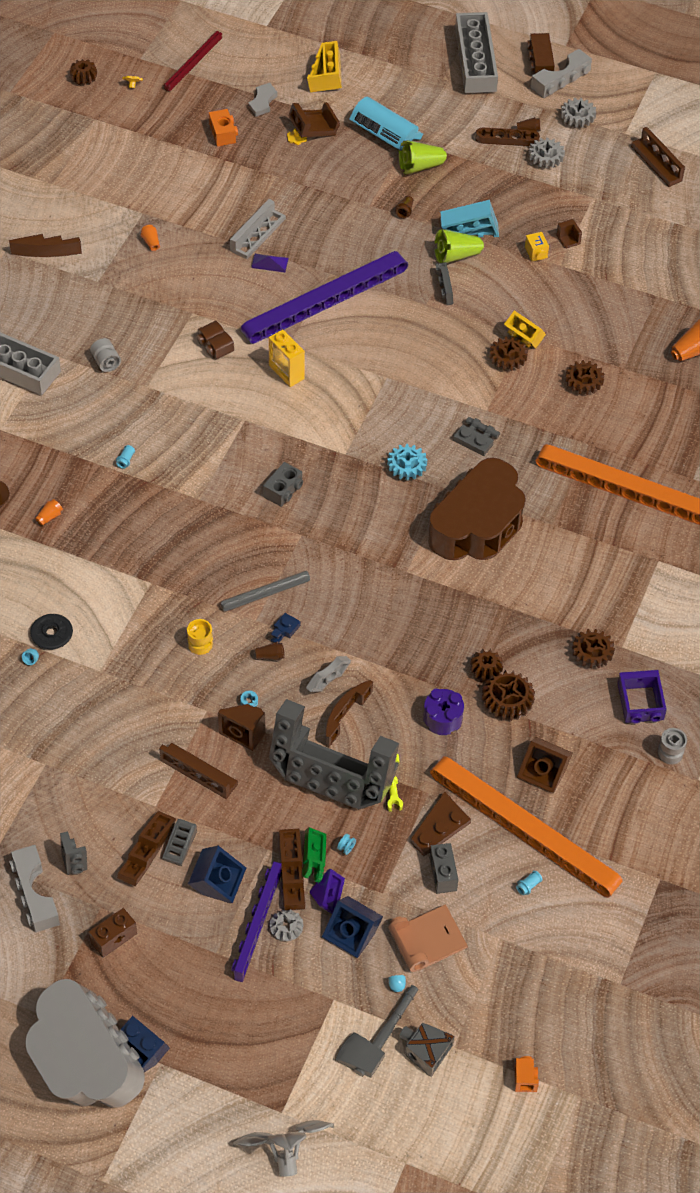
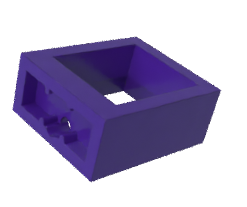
(642, 679)

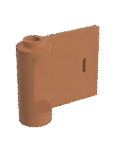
(425, 939)

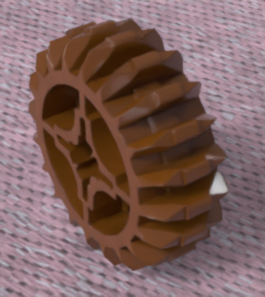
(513, 704)

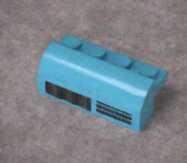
(384, 123)

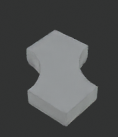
(265, 95)
(324, 677)

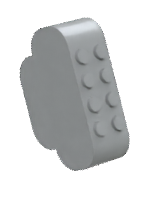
(82, 1049)

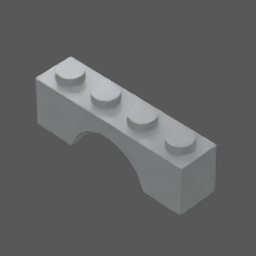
(548, 82)
(41, 909)

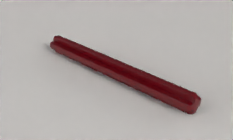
(192, 61)

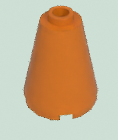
(688, 345)

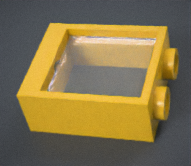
(286, 358)

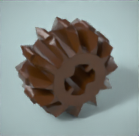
(83, 72)
(486, 664)

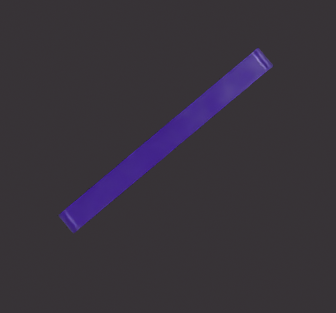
(324, 297)

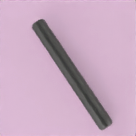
(265, 591)

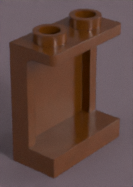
(314, 122)

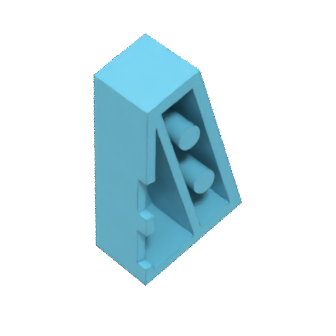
(471, 219)

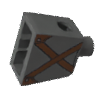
(427, 1046)

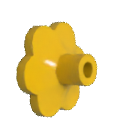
(132, 80)
(294, 137)

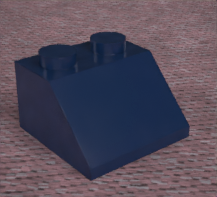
(217, 874)
(352, 926)

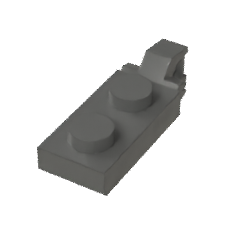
(444, 280)

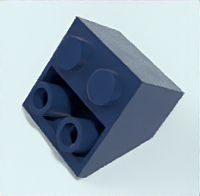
(145, 1042)

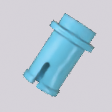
(124, 459)
(525, 886)

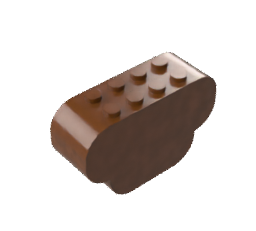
(478, 513)

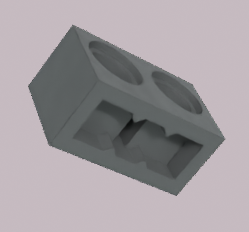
(283, 484)
(443, 868)

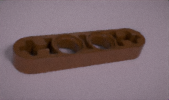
(507, 136)

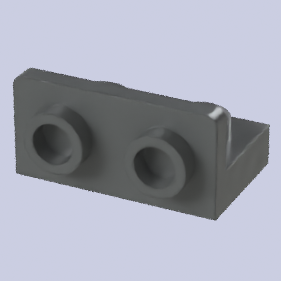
(74, 858)

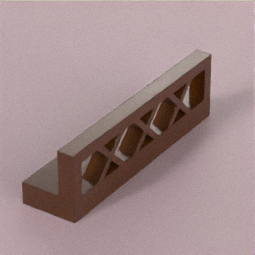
(658, 159)
(197, 770)

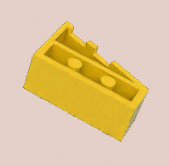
(326, 69)

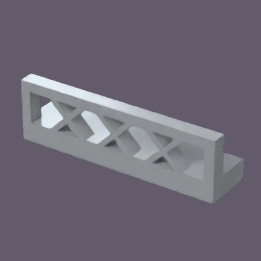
(250, 228)

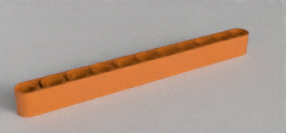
(619, 483)
(526, 827)

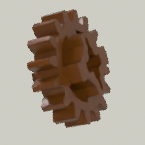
(508, 353)
(583, 376)
(593, 648)

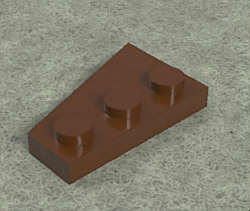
(440, 824)

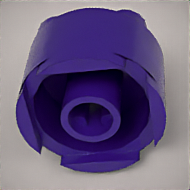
(443, 711)

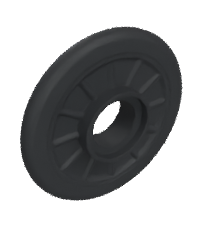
(54, 641)

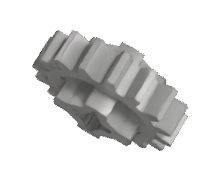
(578, 112)
(546, 152)

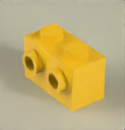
(524, 329)

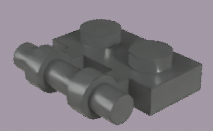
(474, 440)

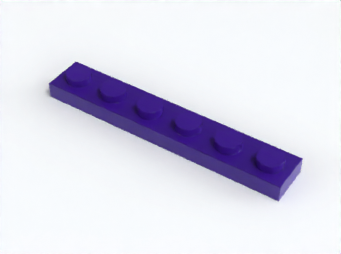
(254, 929)

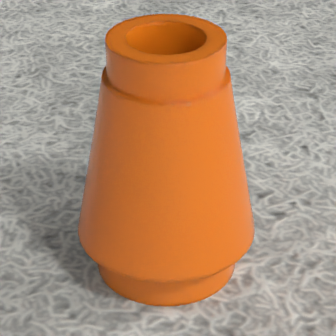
(150, 236)
(50, 511)

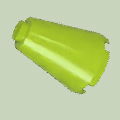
(420, 156)
(456, 246)

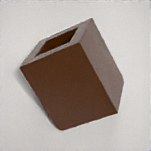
(569, 233)

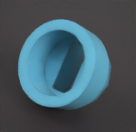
(27, 655)
(397, 983)

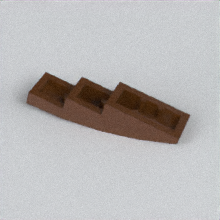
(45, 247)
(146, 848)
(292, 869)

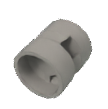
(105, 355)
(672, 746)

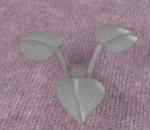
(288, 1141)

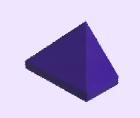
(270, 263)
(328, 890)

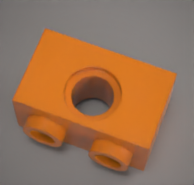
(222, 127)

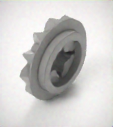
(281, 932)

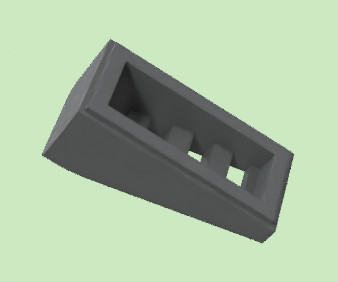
(185, 830)

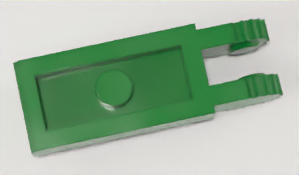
(314, 854)

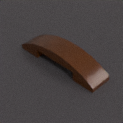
(357, 694)

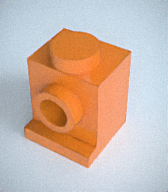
(526, 1075)

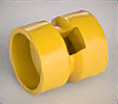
(199, 636)

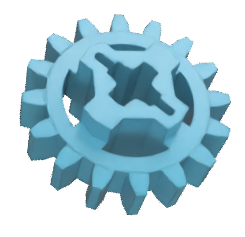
(407, 462)

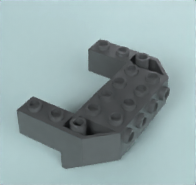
(327, 770)

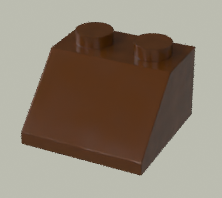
(242, 724)
(544, 764)

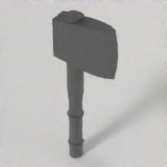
(365, 1056)

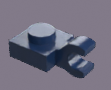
(285, 626)

